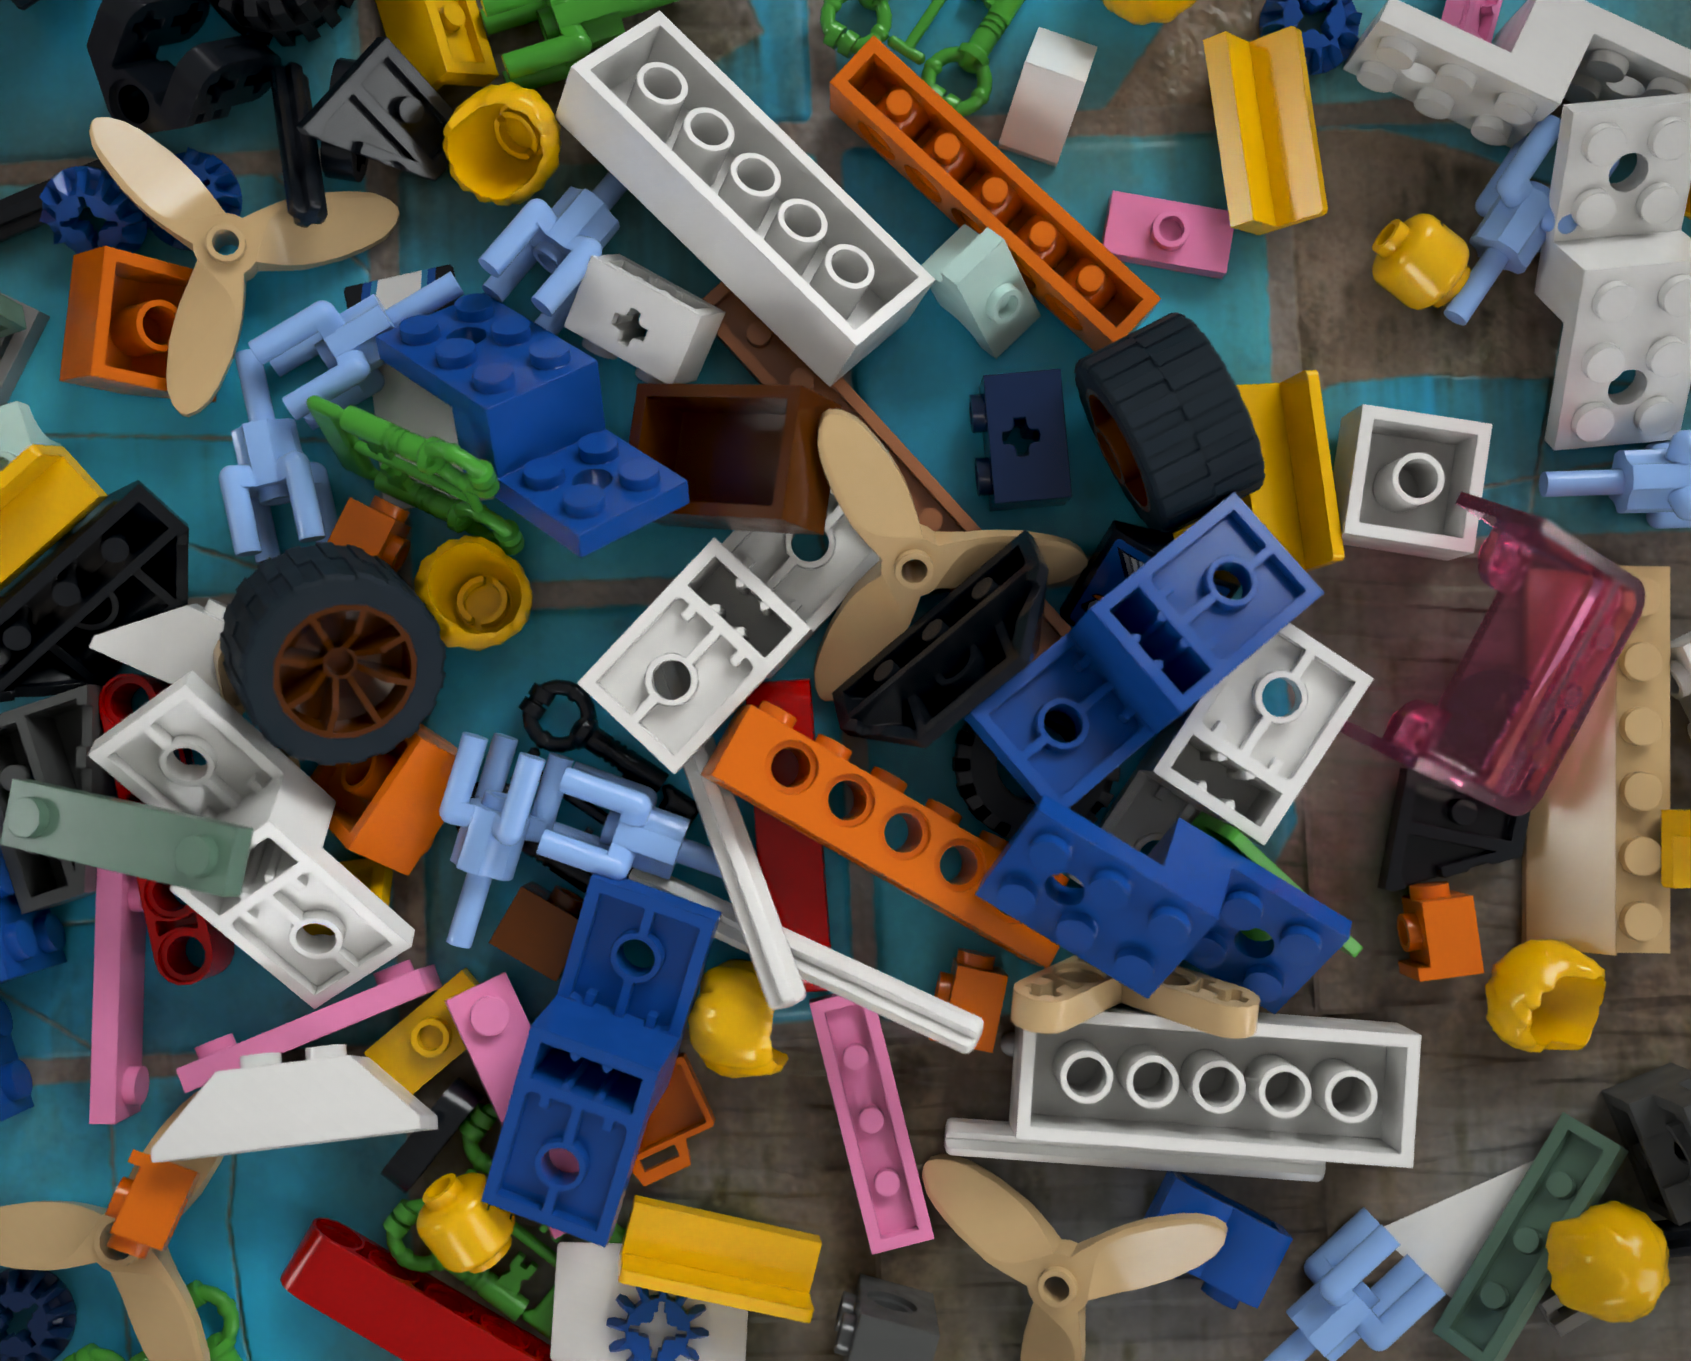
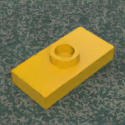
(423, 1039)

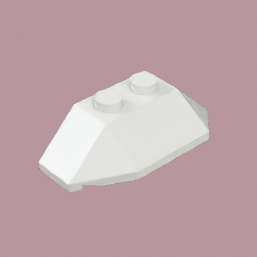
(292, 1106)

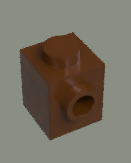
(540, 928)

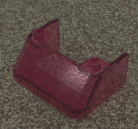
(1528, 668)

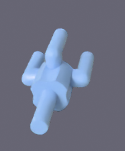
(1514, 219)
(561, 243)
(344, 344)
(271, 474)
(1640, 481)
(495, 821)
(633, 833)
(1343, 1307)

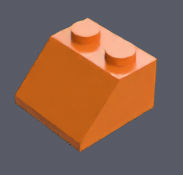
(121, 321)
(392, 800)

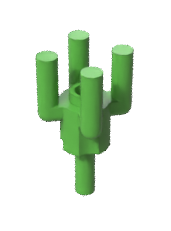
(568, 30)

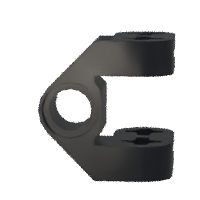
(155, 92)

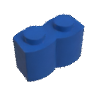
(1251, 1247)

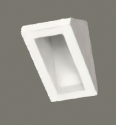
(1047, 96)

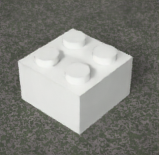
(1402, 478)

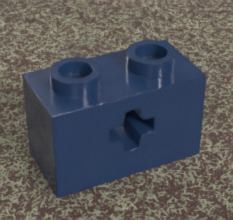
(1037, 407)

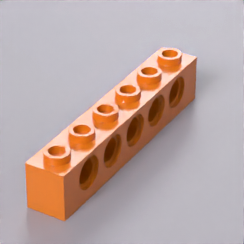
(985, 189)
(744, 768)

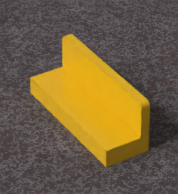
(441, 40)
(1265, 130)
(1298, 484)
(40, 502)
(719, 1259)

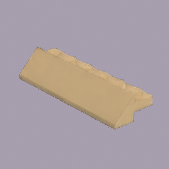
(1598, 828)

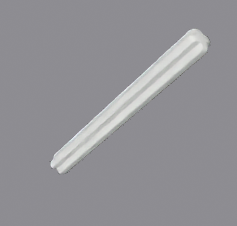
(738, 865)
(845, 975)
(997, 1141)

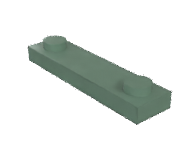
(127, 837)
(1512, 1264)

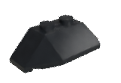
(101, 575)
(951, 654)

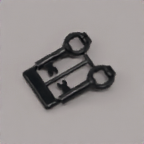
(588, 735)

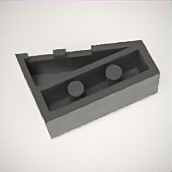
(51, 745)

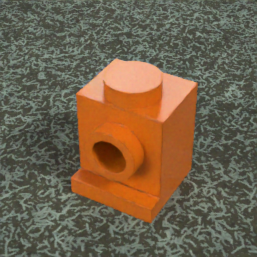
(375, 529)
(1439, 933)
(976, 988)
(149, 1205)

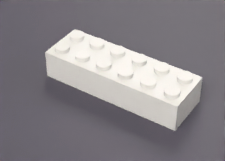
(742, 196)
(1285, 1093)

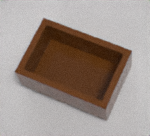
(741, 450)

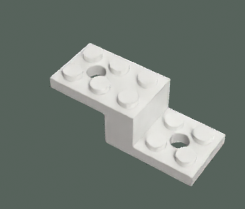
(1533, 64)
(1620, 273)
(732, 624)
(1236, 755)
(287, 870)

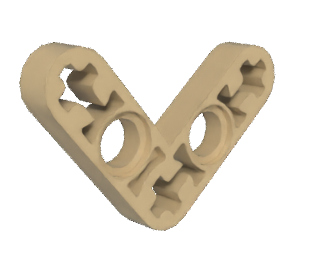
(1077, 991)

